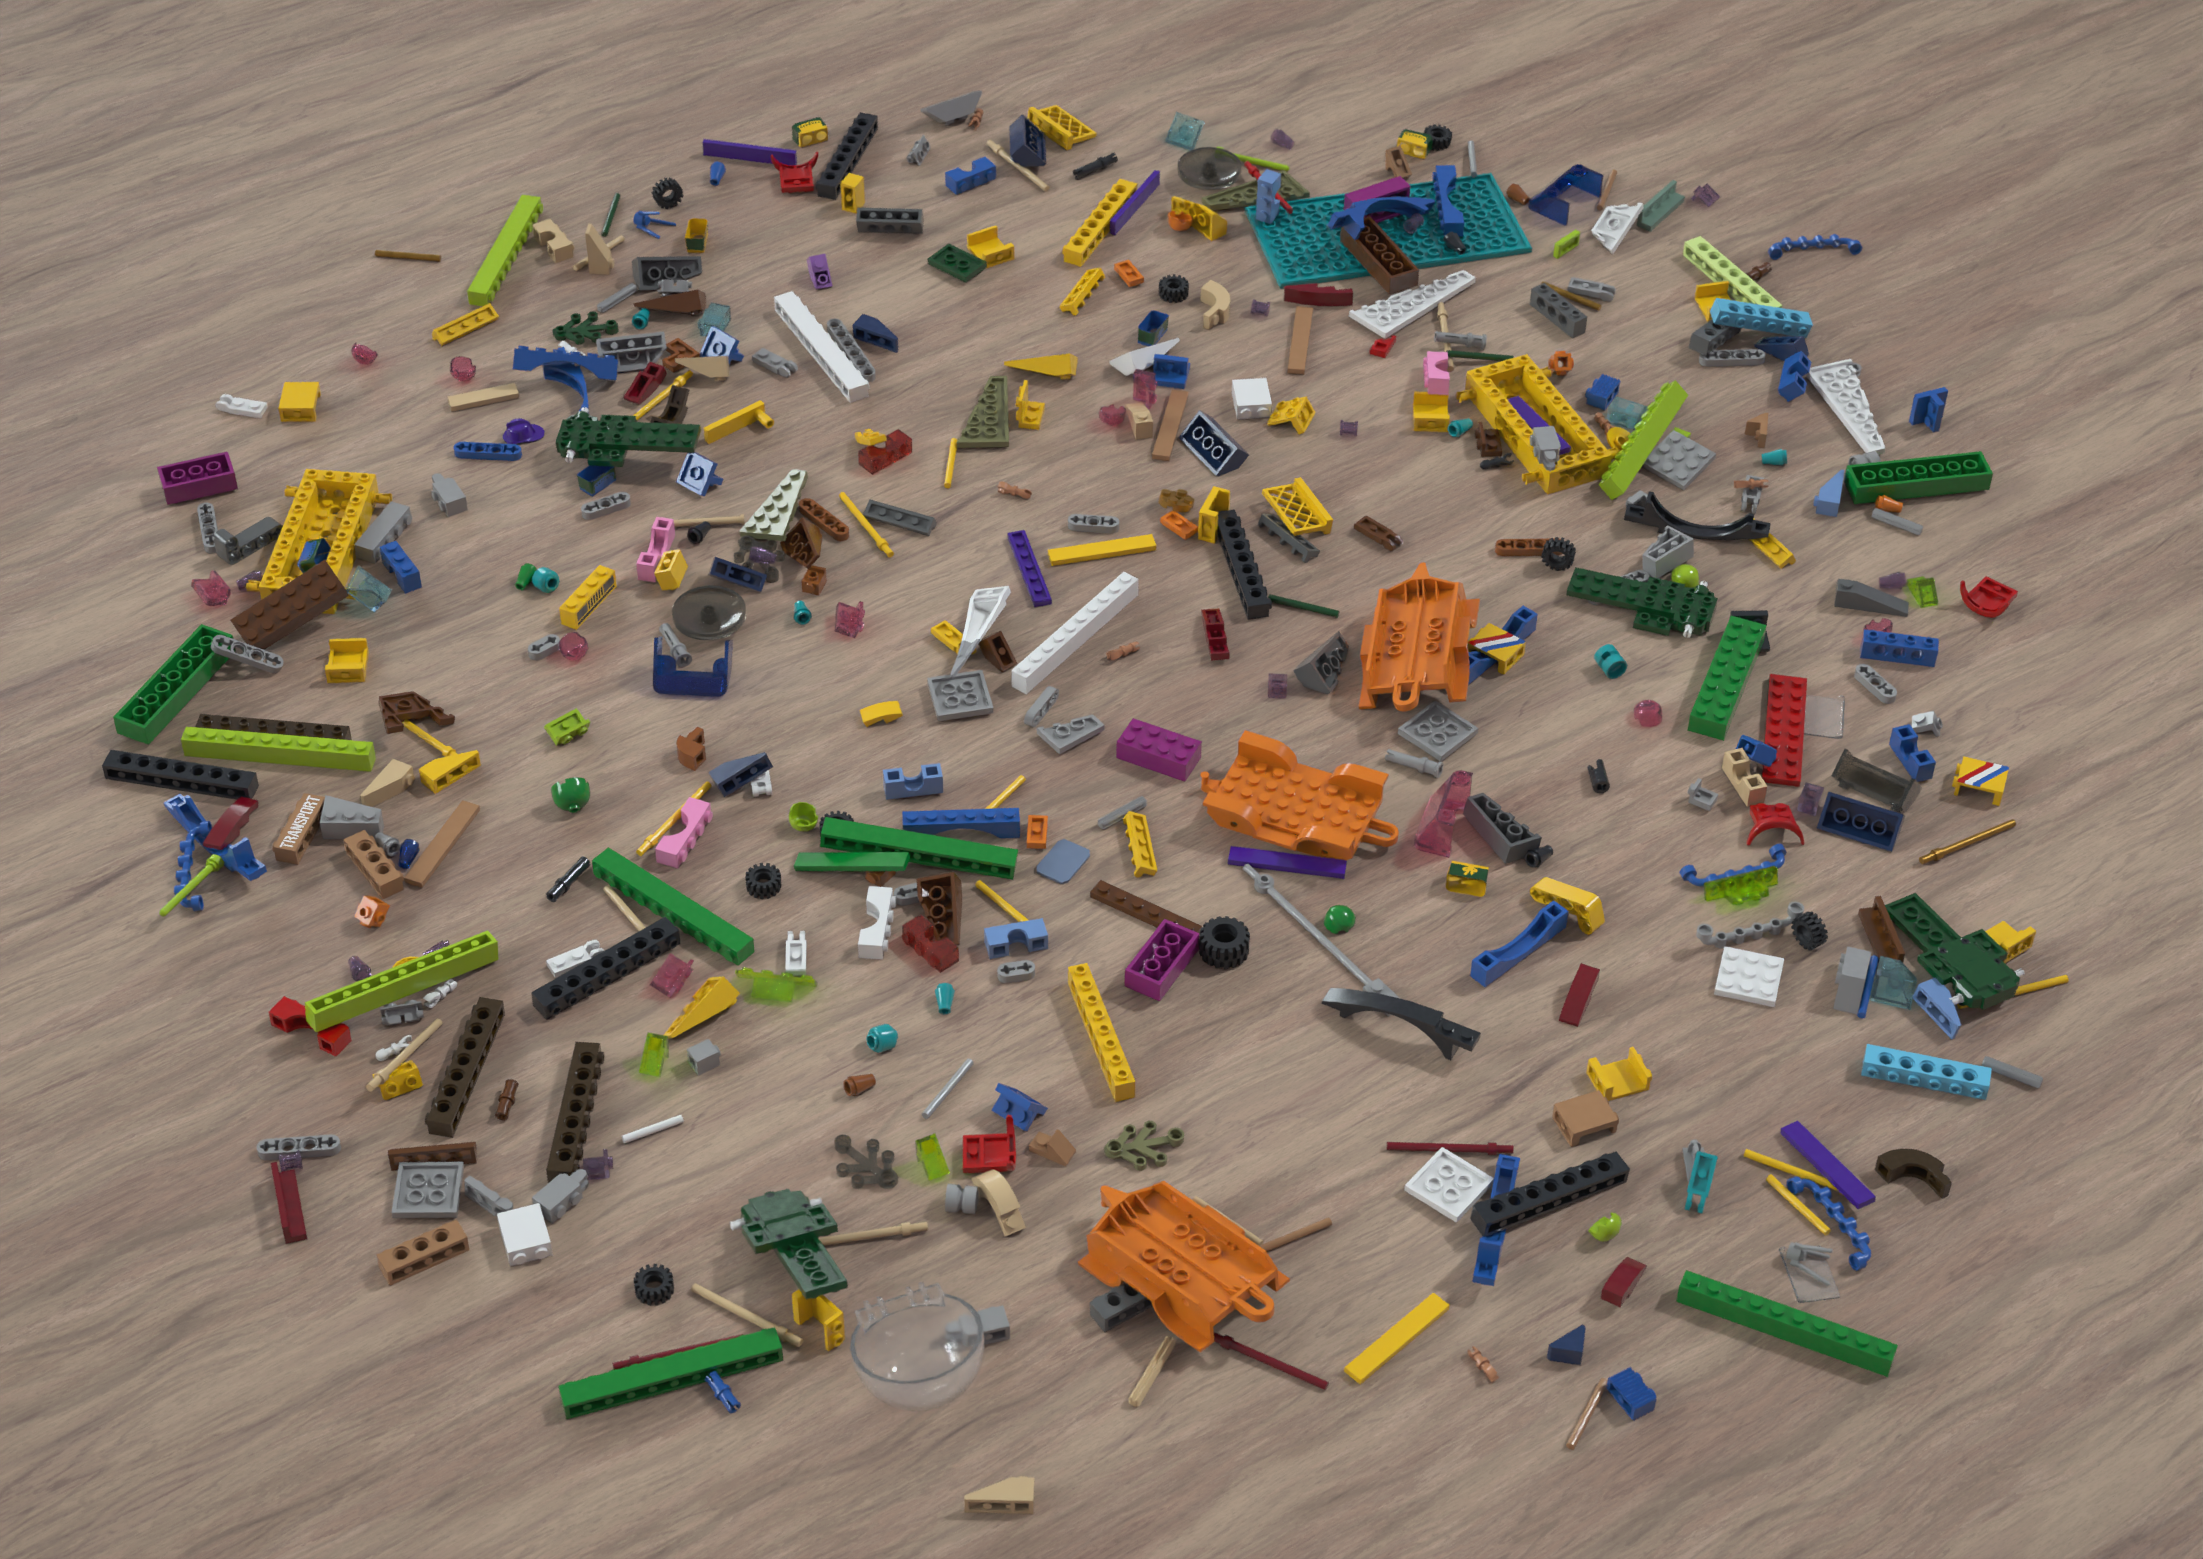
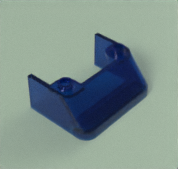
(1547, 200)
(693, 683)

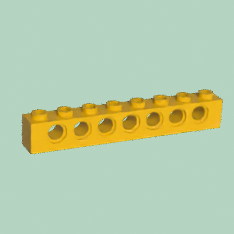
(1098, 224)
(1101, 1032)

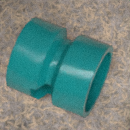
(1610, 661)

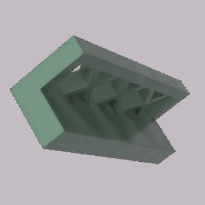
(1660, 207)

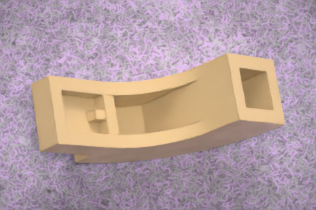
(1219, 299)
(1002, 1199)

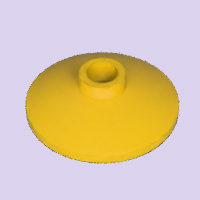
(1617, 437)

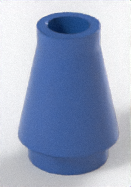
(717, 171)

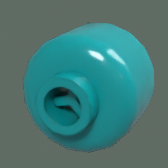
(545, 579)
(882, 1038)

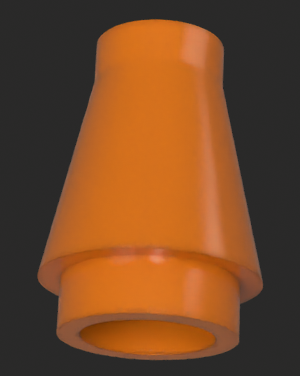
(1888, 504)

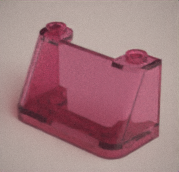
(1437, 823)

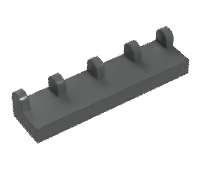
(899, 517)
(1298, 542)

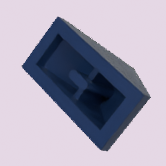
(1568, 1347)

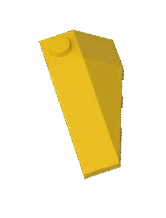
(1204, 219)
(1056, 365)
(709, 1000)

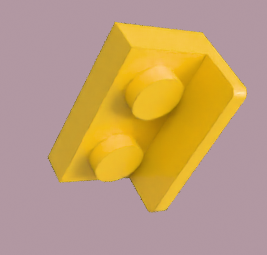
(401, 1080)

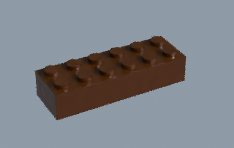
(1382, 257)
(290, 607)

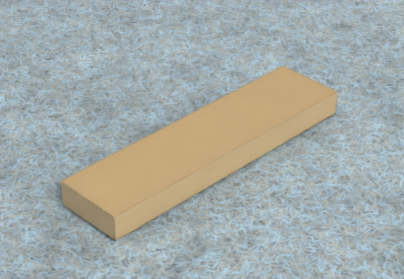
(483, 397)

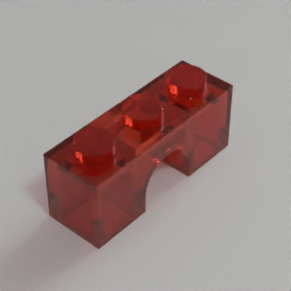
(875, 459)
(939, 953)

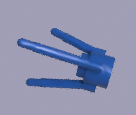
(642, 219)

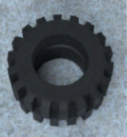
(1235, 945)

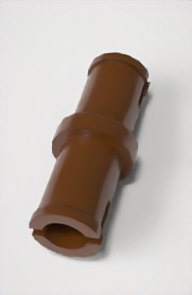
(1759, 271)
(506, 1099)

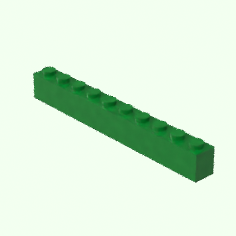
(922, 848)
(673, 905)
(1787, 1323)
(670, 1373)

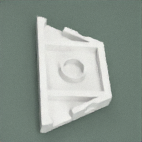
(1615, 224)

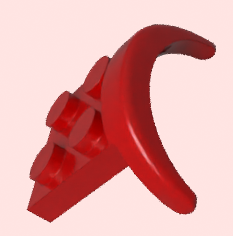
(796, 177)
(1988, 597)
(1770, 817)
(990, 1151)

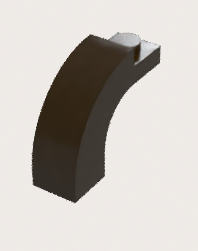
(676, 407)
(1916, 1164)

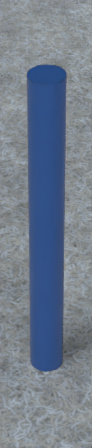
(1867, 986)

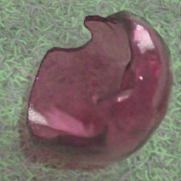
(363, 354)
(462, 368)
(1112, 415)
(1884, 625)
(573, 646)
(1648, 713)

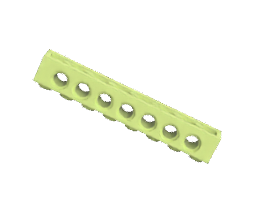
(1721, 269)

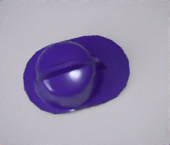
(522, 431)

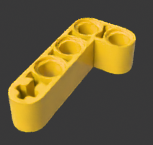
(1577, 901)

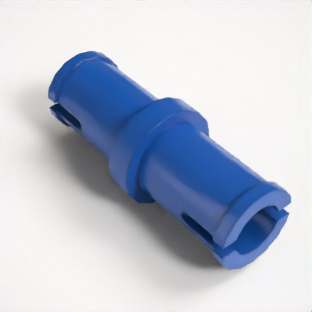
(722, 1392)

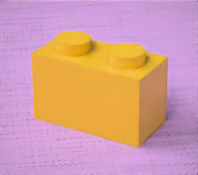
(852, 193)
(671, 570)

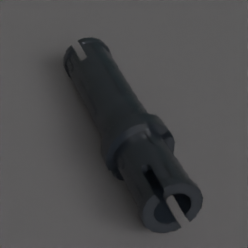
(1100, 163)
(563, 884)

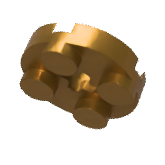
(1177, 499)

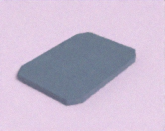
(1063, 861)

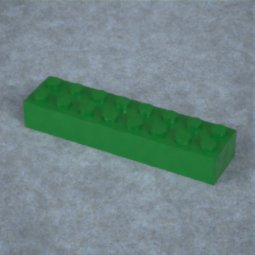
(1918, 477)
(1727, 678)
(171, 686)

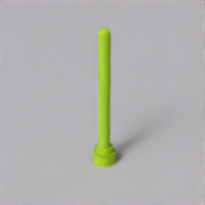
(1260, 162)
(213, 864)

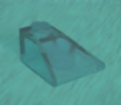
(1184, 131)
(367, 589)
(1893, 984)

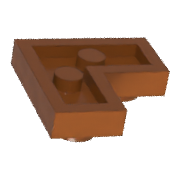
(678, 349)

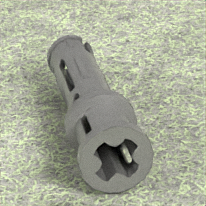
(1467, 340)
(678, 649)
(1423, 765)

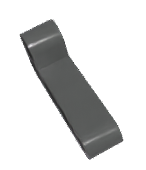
(238, 547)

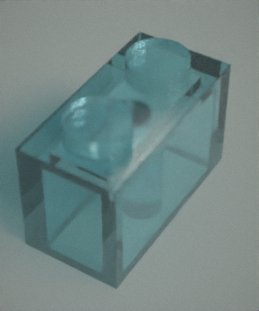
(714, 315)
(1625, 412)

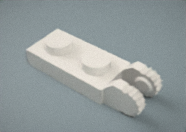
(241, 406)
(796, 954)
(573, 958)

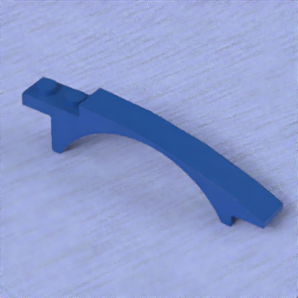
(1353, 218)
(568, 374)
(235, 857)
(1491, 1246)

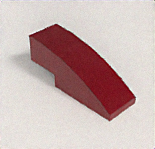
(645, 383)
(1579, 995)
(1622, 1281)

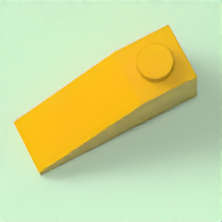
(447, 770)

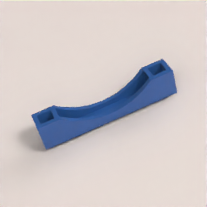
(1444, 182)
(528, 360)
(1520, 624)
(996, 821)
(1496, 962)

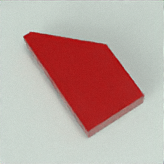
(1382, 347)

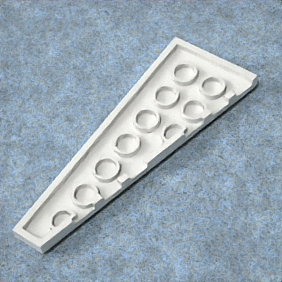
(1404, 307)
(1848, 401)

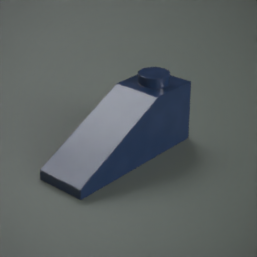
(874, 332)
(1782, 346)
(737, 574)
(738, 772)

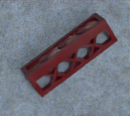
(289, 1204)

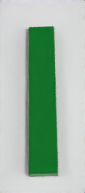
(851, 861)

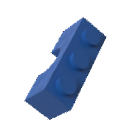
(960, 181)
(1791, 380)
(397, 561)
(1917, 763)

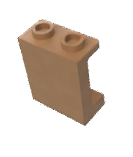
(1584, 1116)

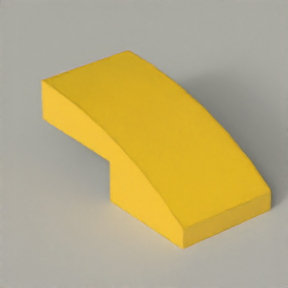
(886, 710)

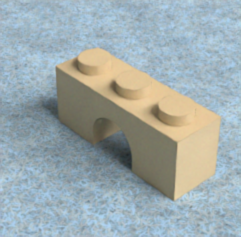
(558, 245)
(1749, 787)

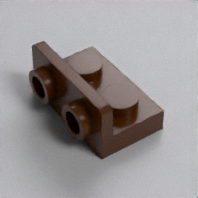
(1488, 441)

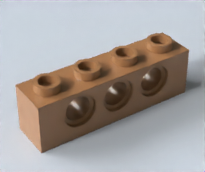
(374, 864)
(423, 1252)

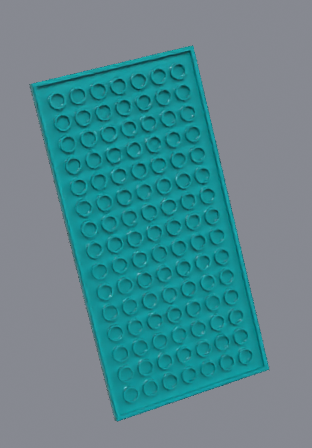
(1308, 252)

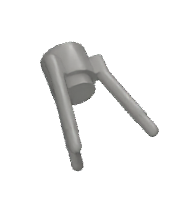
(1798, 1252)

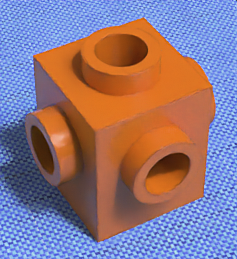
(1565, 359)
(371, 911)

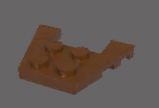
(409, 705)

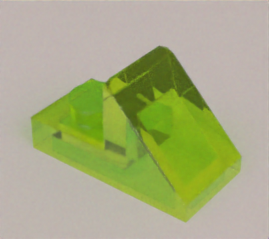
(1923, 591)
(653, 1056)
(931, 1156)

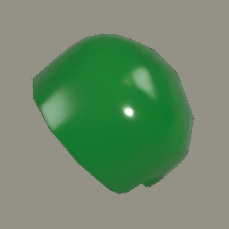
(1339, 918)

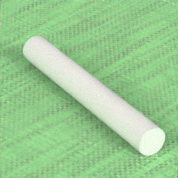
(652, 1129)

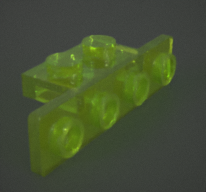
(1743, 886)
(773, 986)

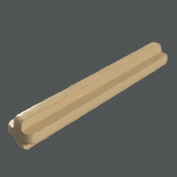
(1152, 1371)

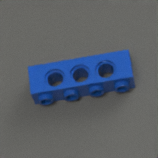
(1899, 648)

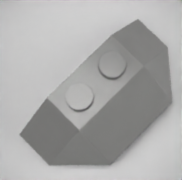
(953, 108)
(633, 350)

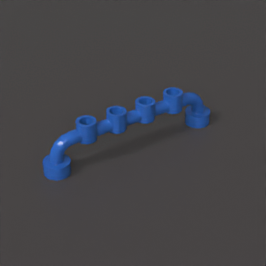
(1775, 250)
(1777, 853)
(186, 861)
(1847, 1225)

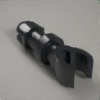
(1496, 461)

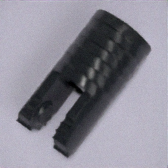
(1599, 777)

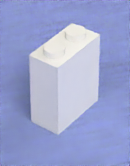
(1251, 398)
(524, 1234)

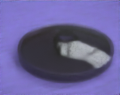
(1209, 168)
(709, 612)

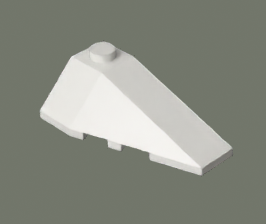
(1141, 358)

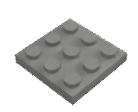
(1679, 460)
(961, 696)
(1438, 730)
(428, 1190)

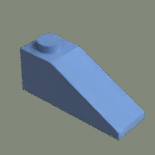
(1829, 496)
(1936, 1003)

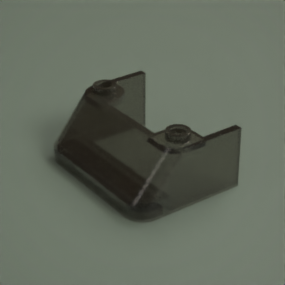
(1875, 782)

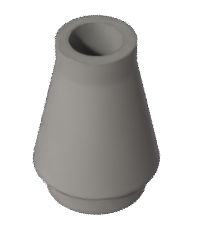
(389, 844)

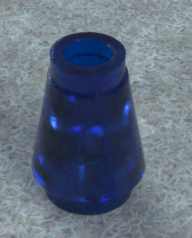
(408, 852)

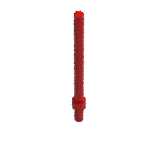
(1254, 172)

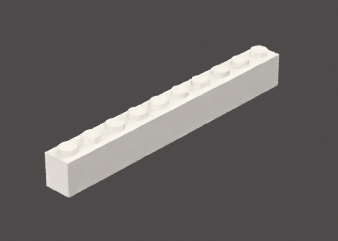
(821, 347)
(1074, 633)

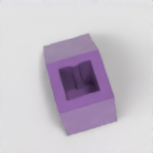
(819, 271)

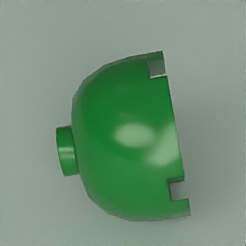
(571, 795)

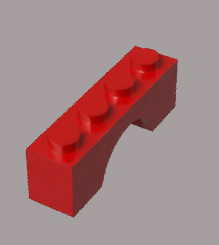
(291, 1015)

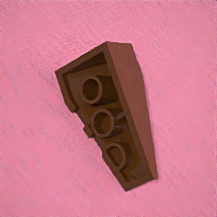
(688, 302)
(803, 543)
(942, 904)

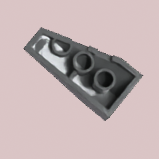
(650, 270)
(1862, 597)
(1323, 666)

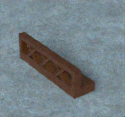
(1881, 931)
(455, 1152)

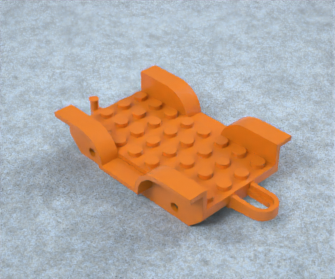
(1418, 641)
(1297, 803)
(1181, 1259)

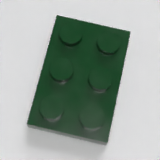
(957, 262)

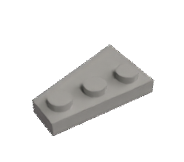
(1071, 734)

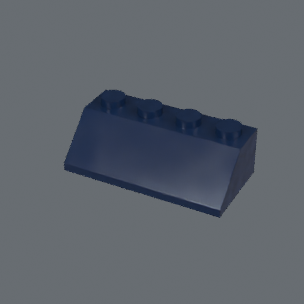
(1027, 143)
(1213, 445)
(1860, 821)

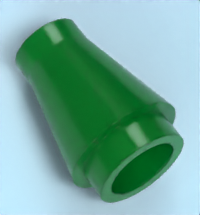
(525, 576)

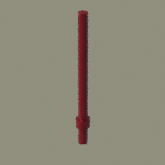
(1491, 1148)
(1228, 1343)
(637, 1360)

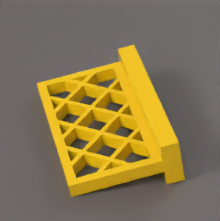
(1060, 133)
(1309, 504)

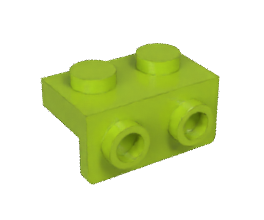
(567, 726)

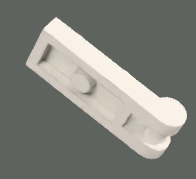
(761, 785)

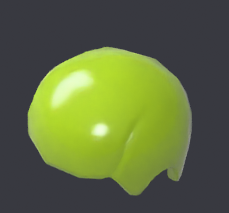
(1685, 575)
(803, 816)
(1605, 1228)

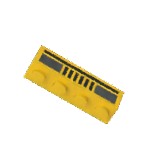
(587, 597)

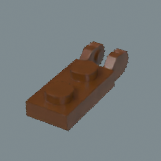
(1378, 533)

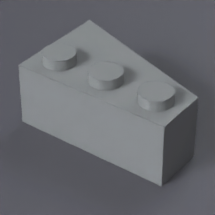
(1667, 552)
(346, 818)
(1851, 979)

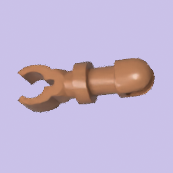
(976, 119)
(1604, 423)
(1751, 483)
(1006, 488)
(1122, 651)
(1483, 1364)

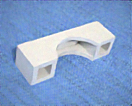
(873, 939)

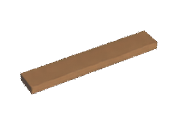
(1300, 340)
(1170, 425)
(442, 844)

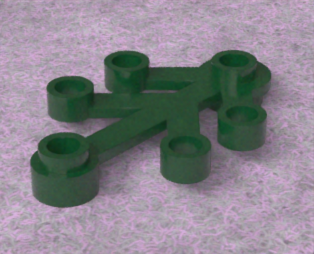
(584, 330)

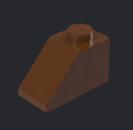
(997, 651)

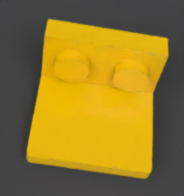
(1297, 411)
(1029, 413)
(2010, 940)

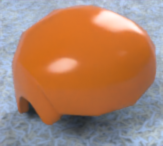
(1179, 222)

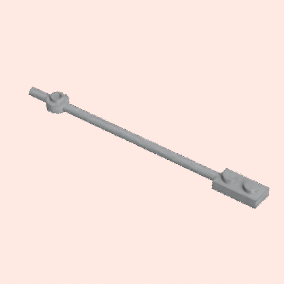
(1265, 885)

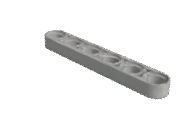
(847, 339)

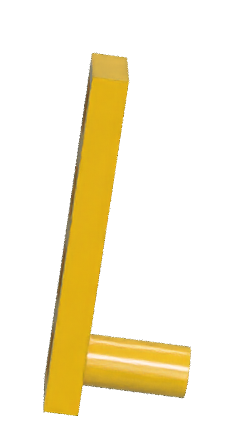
(737, 421)

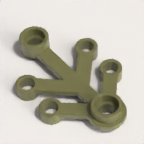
(1174, 1137)

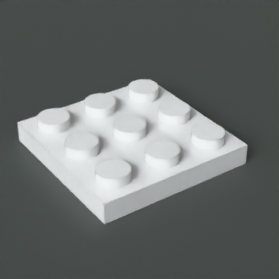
(1749, 976)
(1449, 1184)

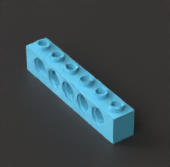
(1761, 317)
(1926, 1071)

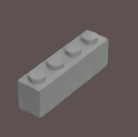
(383, 531)

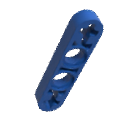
(507, 452)

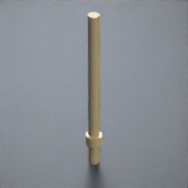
(999, 150)
(1442, 317)
(383, 1074)
(905, 1229)
(783, 1333)

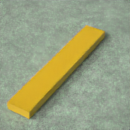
(1101, 550)
(1396, 1338)

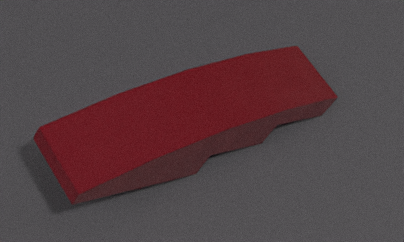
(1318, 296)
(1215, 634)
(230, 822)

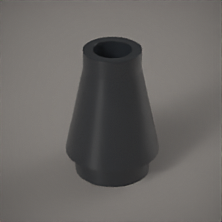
(1454, 242)
(697, 533)
(1537, 856)

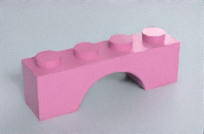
(1435, 373)
(661, 539)
(674, 849)

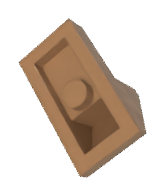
(1397, 162)
(1758, 427)
(1053, 1147)

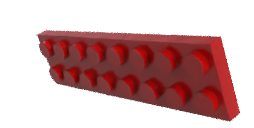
(1785, 728)

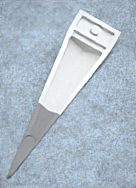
(983, 610)

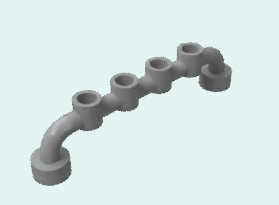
(1705, 931)

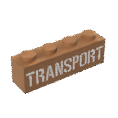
(299, 829)

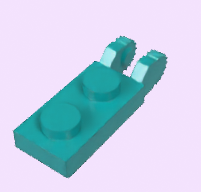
(1701, 1179)

